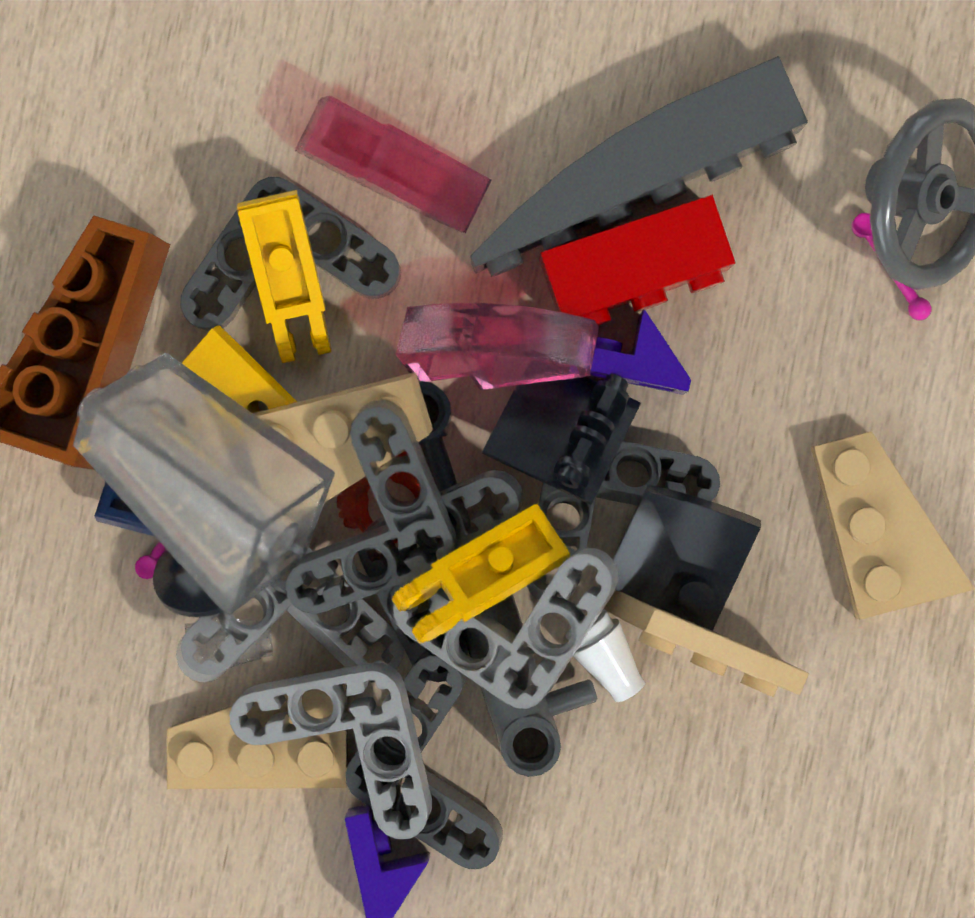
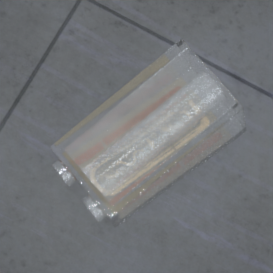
(204, 477)

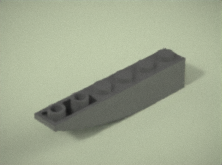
(654, 160)

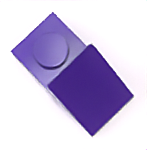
(650, 363)
(380, 882)

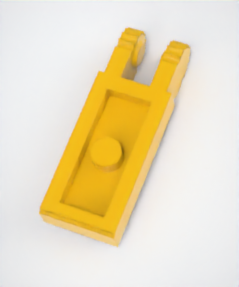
(284, 269)
(485, 571)

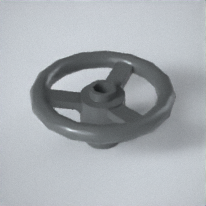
(921, 194)

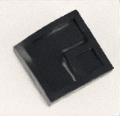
(683, 554)

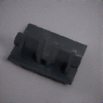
(564, 432)

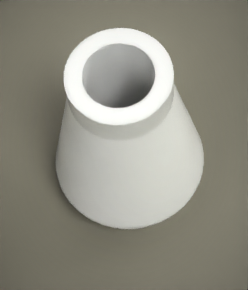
(609, 658)

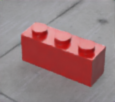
(639, 261)

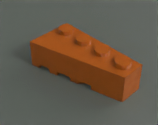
(79, 338)

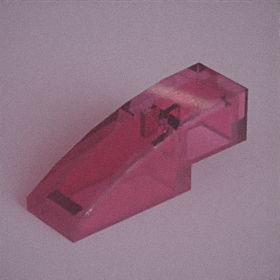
(392, 164)
(495, 344)

